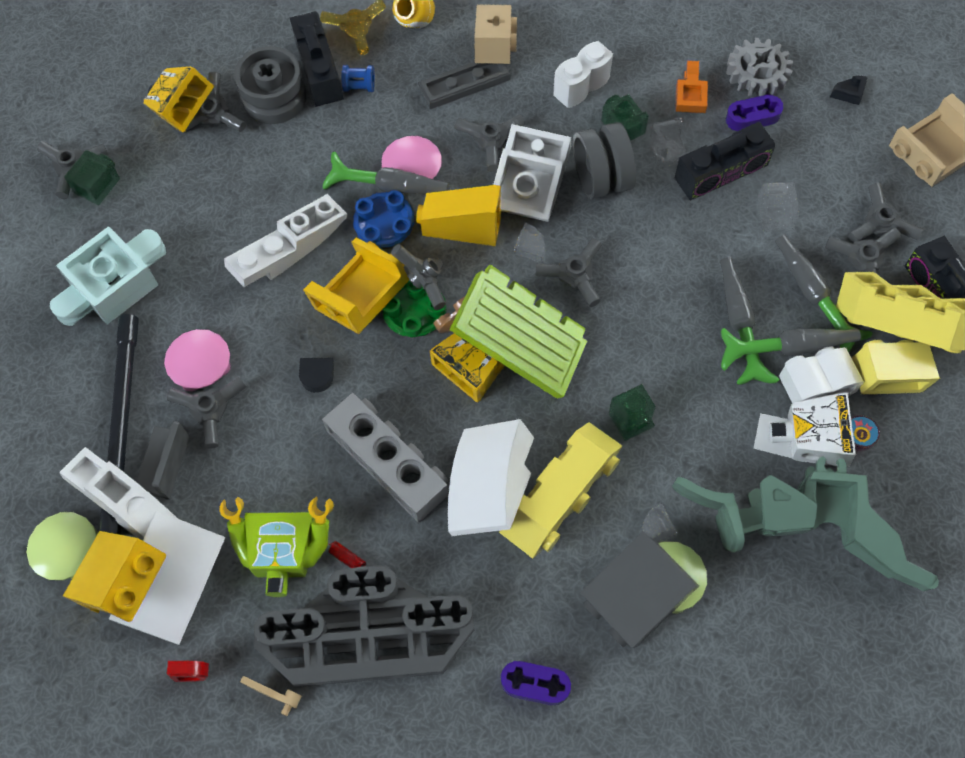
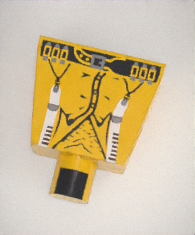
(178, 95)
(465, 365)

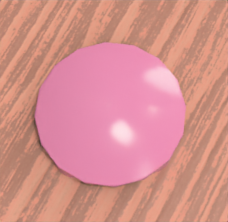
(413, 155)
(197, 359)

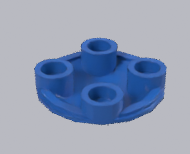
(383, 218)

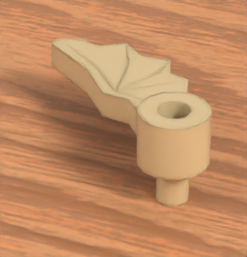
(290, 698)

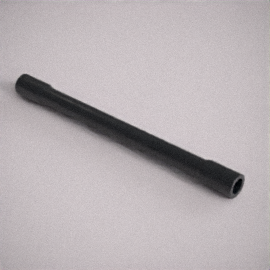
(126, 343)

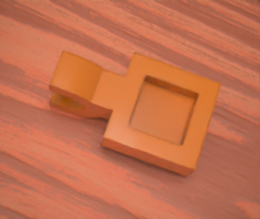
(691, 92)

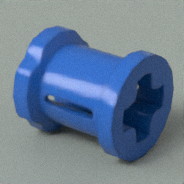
(350, 73)

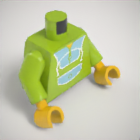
(278, 542)

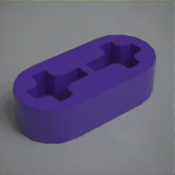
(754, 112)
(536, 673)

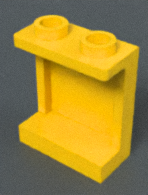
(360, 287)
(115, 575)

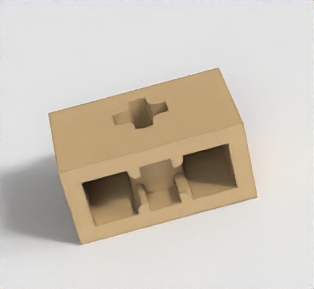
(494, 34)

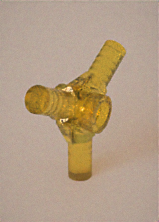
(355, 23)

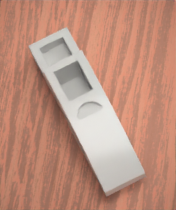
(288, 244)
(113, 492)

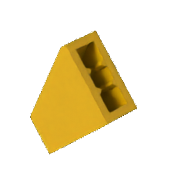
(462, 215)

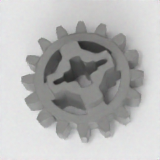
(759, 67)

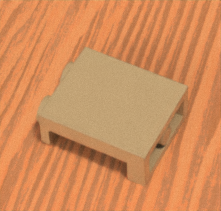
(934, 144)

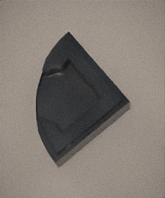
(850, 90)

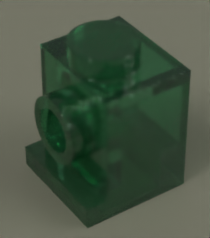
(627, 113)
(632, 412)

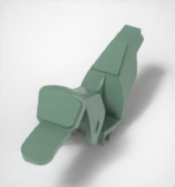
(819, 499)

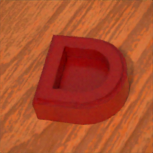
(187, 671)

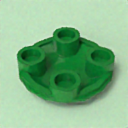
(411, 312)

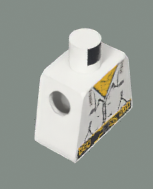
(818, 430)

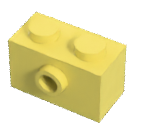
(895, 367)

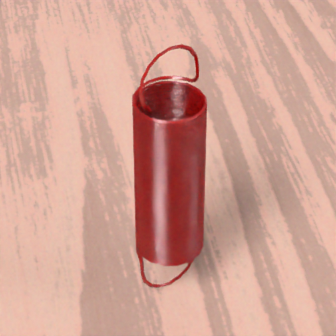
(345, 555)

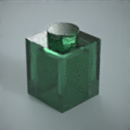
(92, 177)

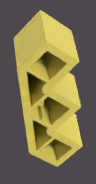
(903, 310)
(562, 489)

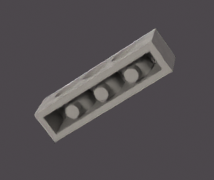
(416, 498)

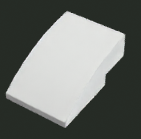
(531, 171)
(488, 477)
(180, 580)

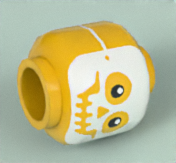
(413, 12)

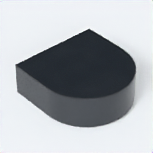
(316, 373)

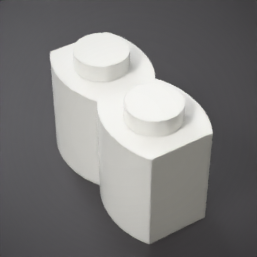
(582, 74)
(822, 375)

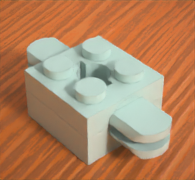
(98, 264)

